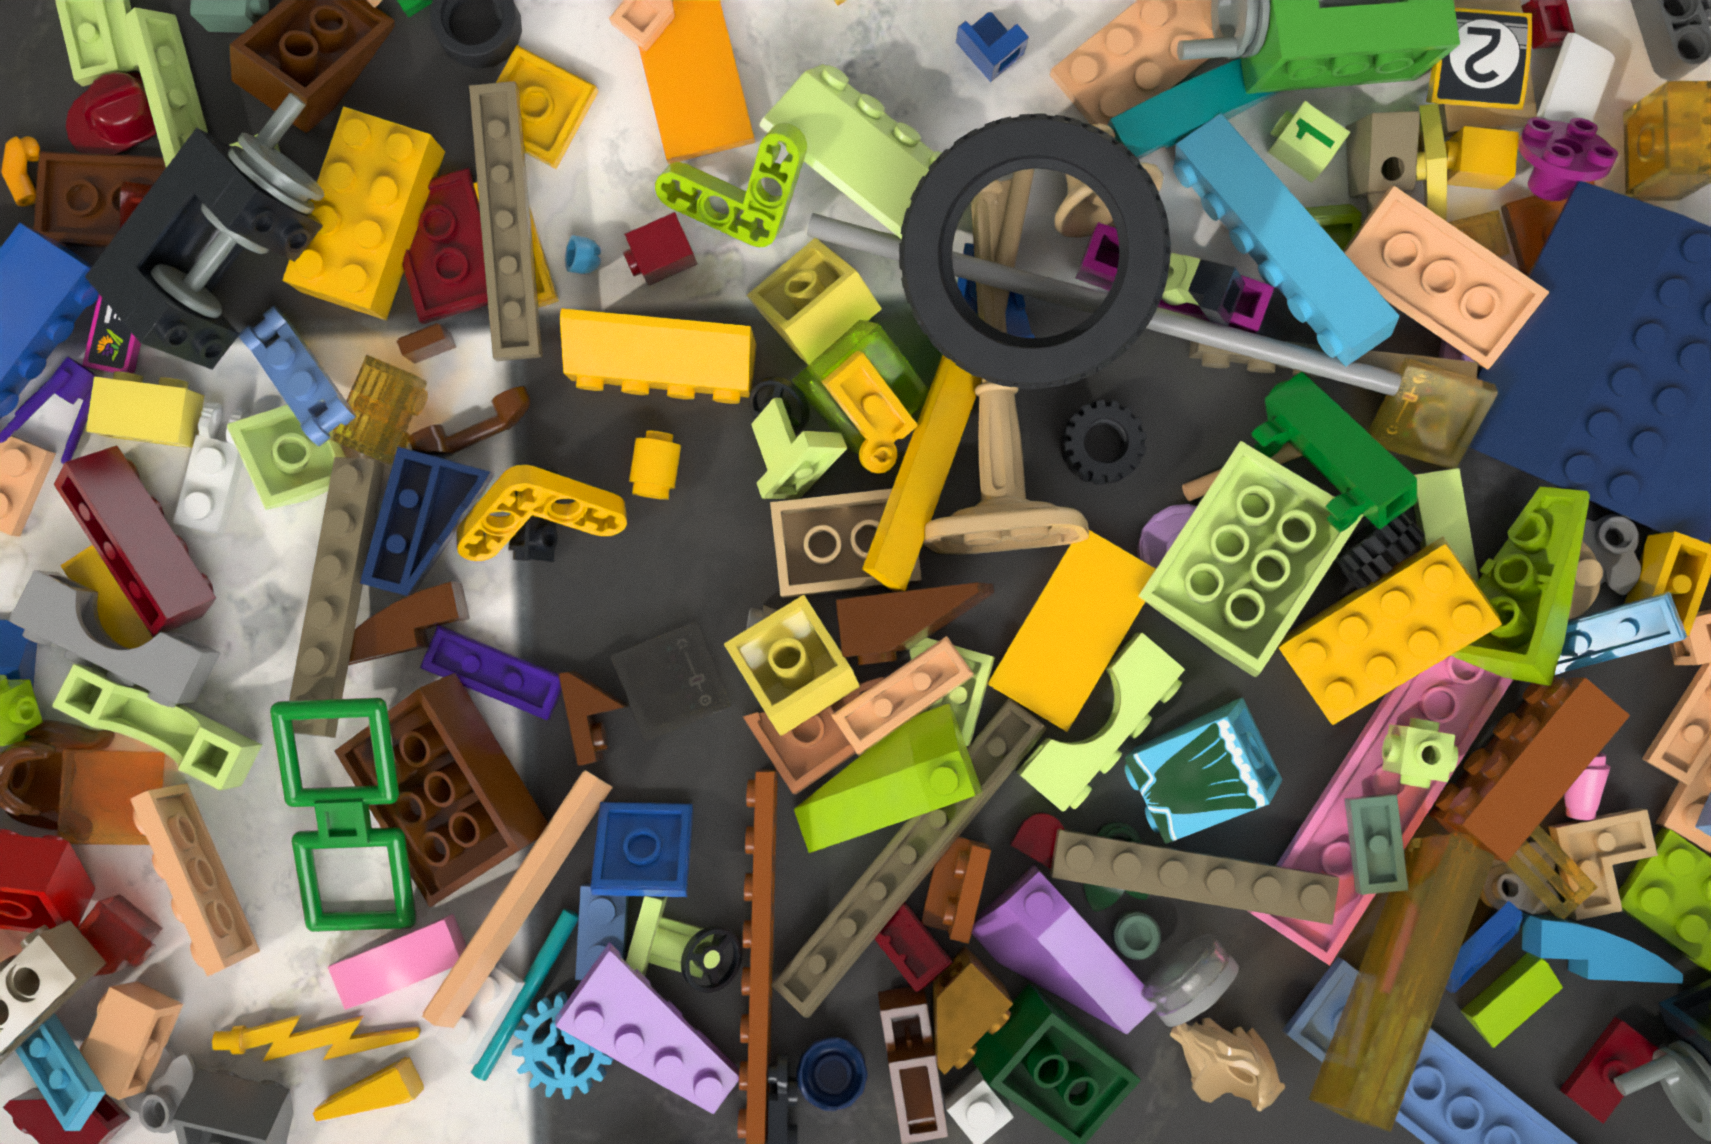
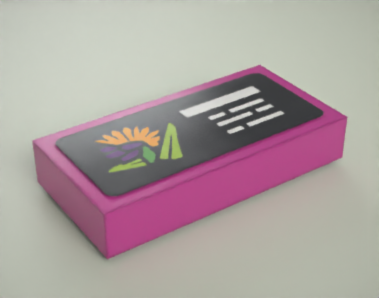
(110, 342)

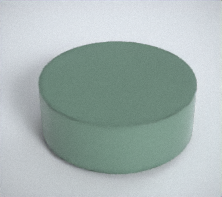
(1136, 934)

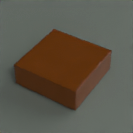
(426, 343)

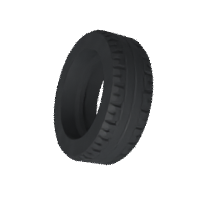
(973, 164)

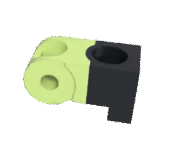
(1205, 284)

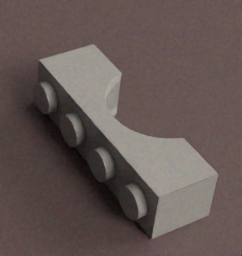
(67, 614)

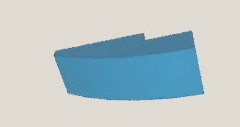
(1593, 951)

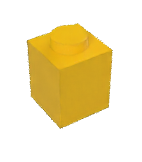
(1481, 157)

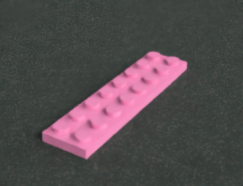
(1446, 693)

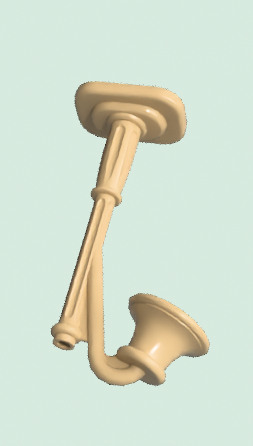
(1004, 515)

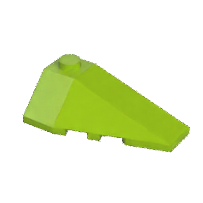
(1532, 588)
(896, 779)

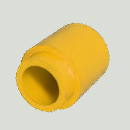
(654, 465)

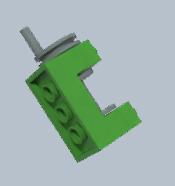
(1327, 41)

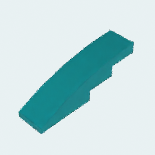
(1184, 109)

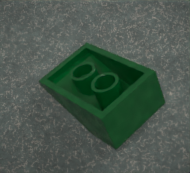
(1053, 1068)

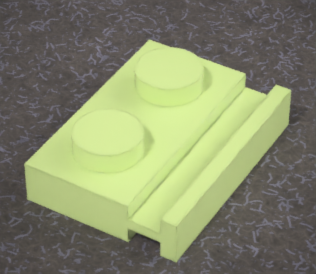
(97, 38)

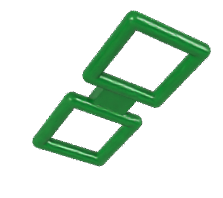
(344, 814)

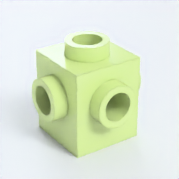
(1404, 755)

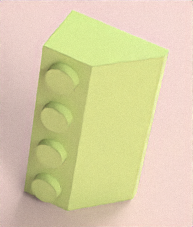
(855, 143)

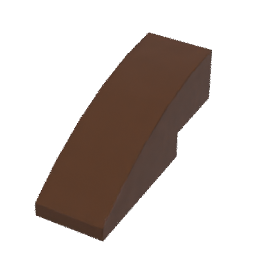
(404, 623)
(912, 1065)

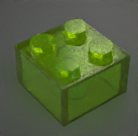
(885, 358)

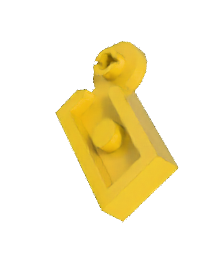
(871, 409)

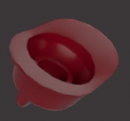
(111, 115)

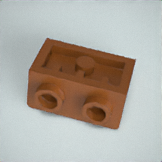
(956, 888)

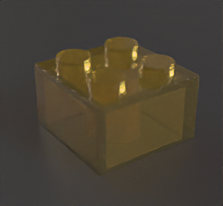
(1668, 142)

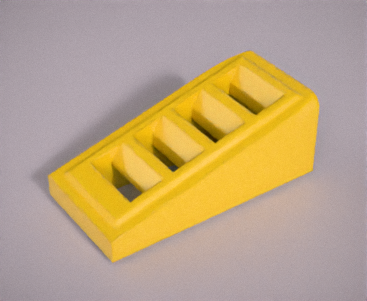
(385, 1088)

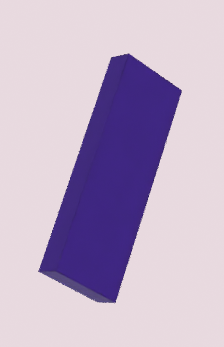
(493, 672)

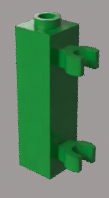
(1340, 450)

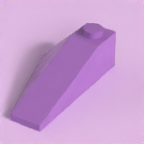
(1054, 947)

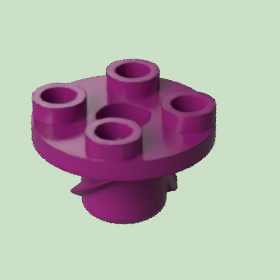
(1564, 155)

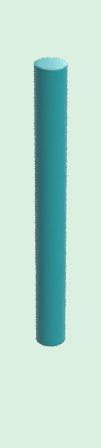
(533, 981)

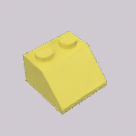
(813, 300)
(792, 665)

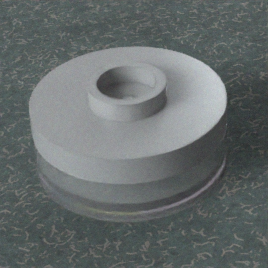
(1190, 980)

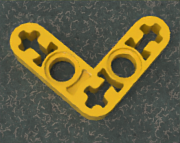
(537, 490)

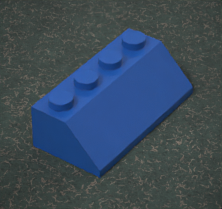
(39, 302)

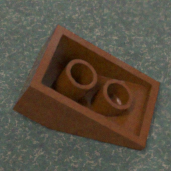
(309, 51)
(897, 621)

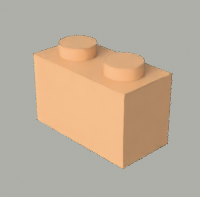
(129, 1037)

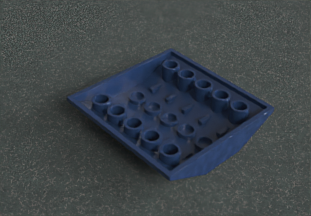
(1614, 364)

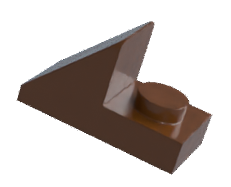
(581, 702)

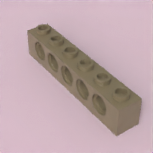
(42, 980)

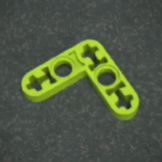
(754, 201)

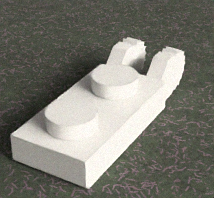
(210, 474)

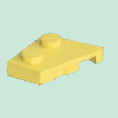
(1432, 160)

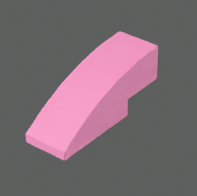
(398, 962)

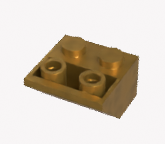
(966, 1006)

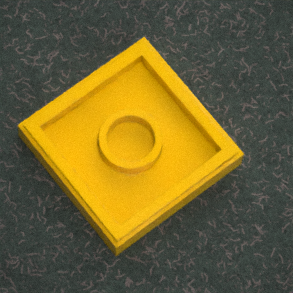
(550, 104)

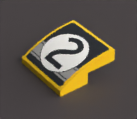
(1488, 64)

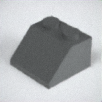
(233, 1110)

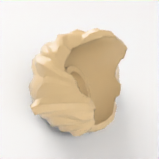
(1229, 1063)

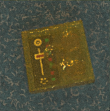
(1432, 413)

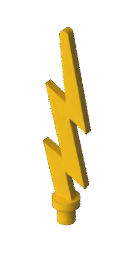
(285, 1043)

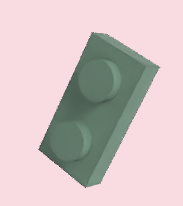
(1376, 844)

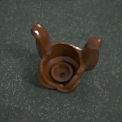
(34, 770)

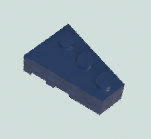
(419, 518)

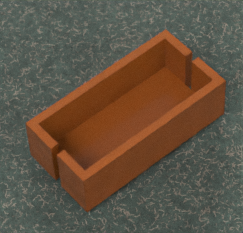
(1528, 764)

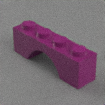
(1101, 264)

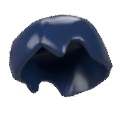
(831, 1073)

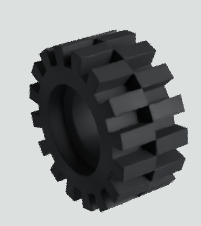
(1377, 551)

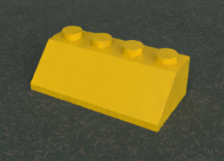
(657, 355)

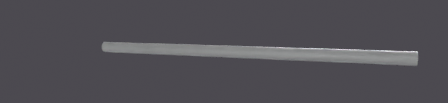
(1089, 301)

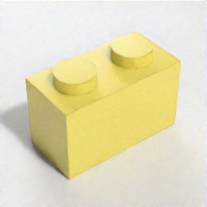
(144, 411)

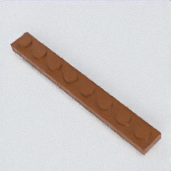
(759, 936)

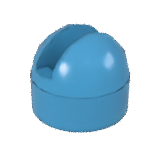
(582, 255)

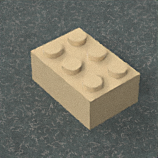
(826, 542)

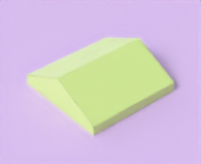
(282, 457)

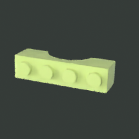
(1139, 678)
(191, 739)

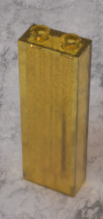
(1402, 980)

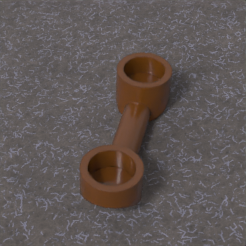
(510, 408)

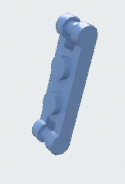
(298, 376)

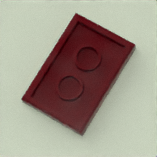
(447, 251)

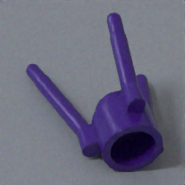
(69, 383)

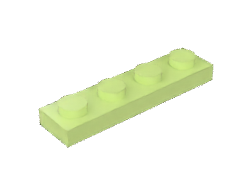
(166, 78)

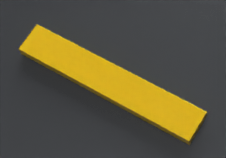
(921, 476)

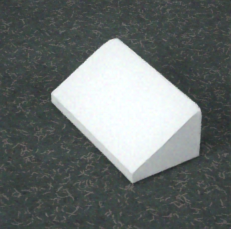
(1576, 80)

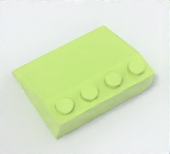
(1247, 559)

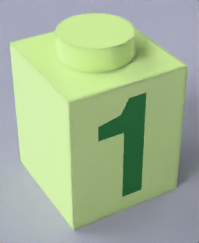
(1307, 140)

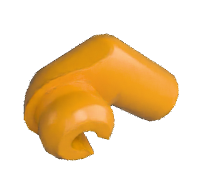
(14, 168)

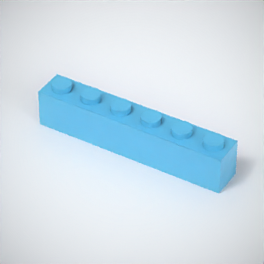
(1283, 241)

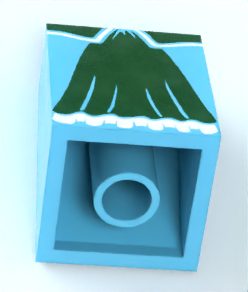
(1203, 772)

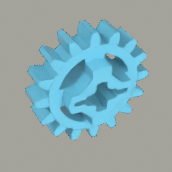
(545, 1049)

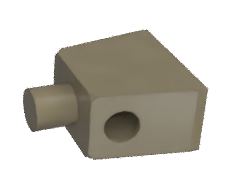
(1382, 154)

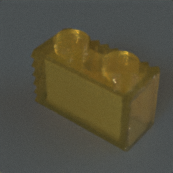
(384, 407)

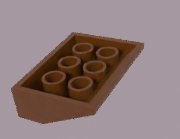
(455, 786)

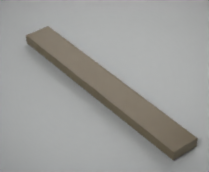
(903, 866)

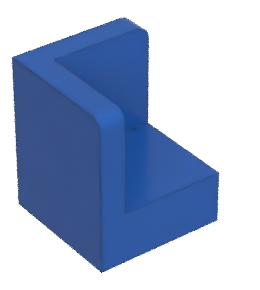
(991, 44)

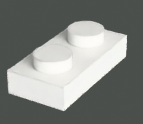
(483, 1016)

